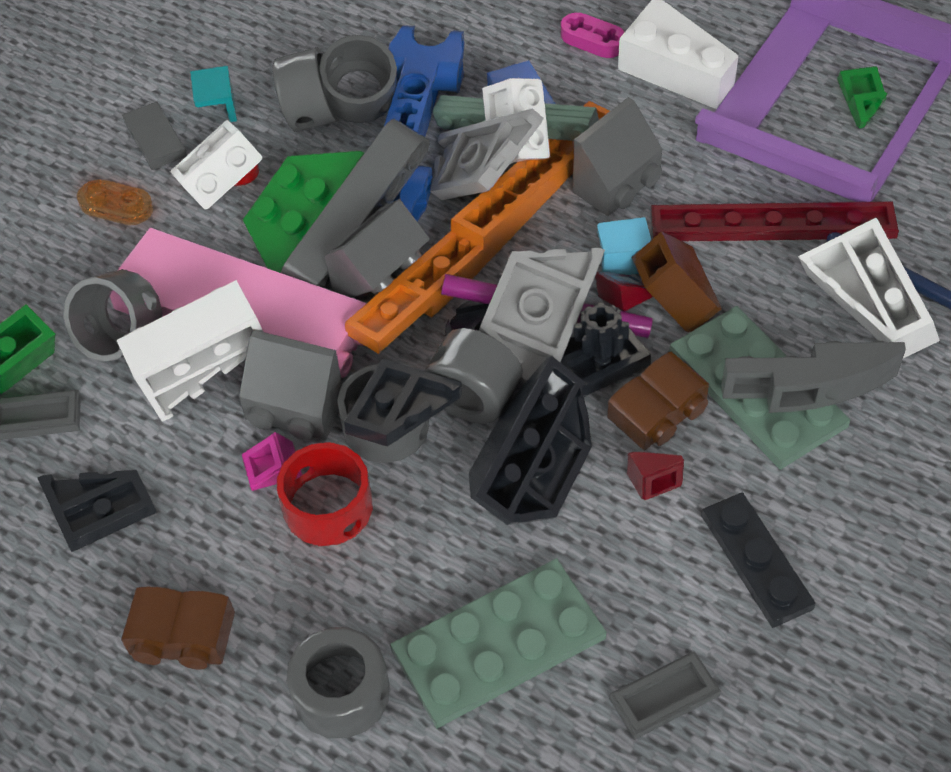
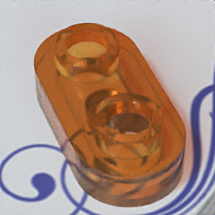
(113, 202)

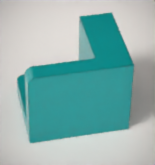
(213, 88)

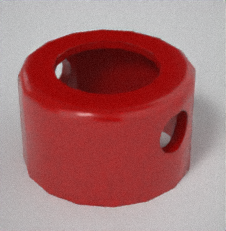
(325, 460)

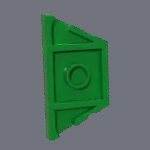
(295, 201)

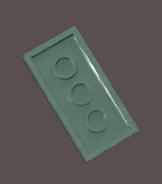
(779, 435)
(497, 642)

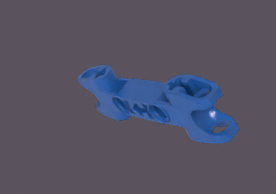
(420, 76)

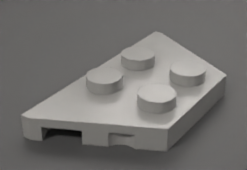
(480, 153)
(540, 303)

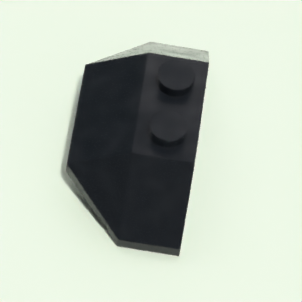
(534, 448)

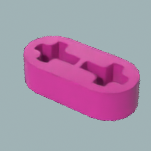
(591, 34)

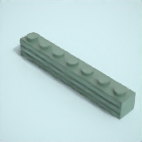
(562, 121)

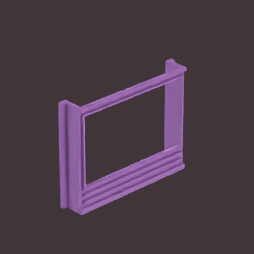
(753, 95)

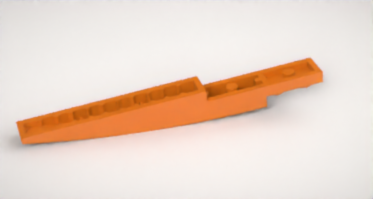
(474, 240)

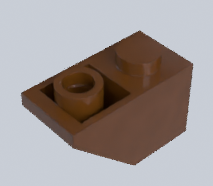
(677, 281)

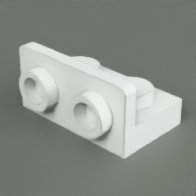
(517, 96)
(216, 164)

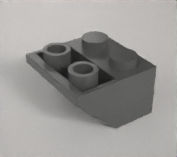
(375, 251)

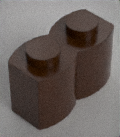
(658, 401)
(178, 627)

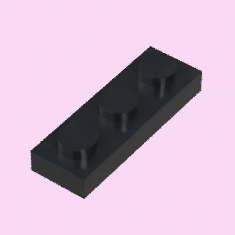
(758, 560)

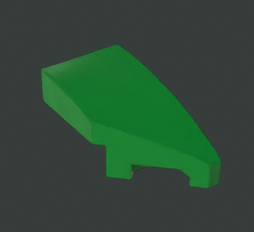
(862, 92)

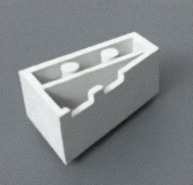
(677, 55)
(872, 286)
(190, 346)

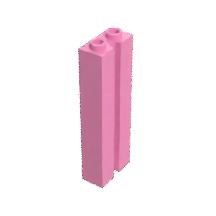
(282, 304)

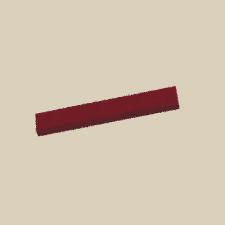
(769, 220)

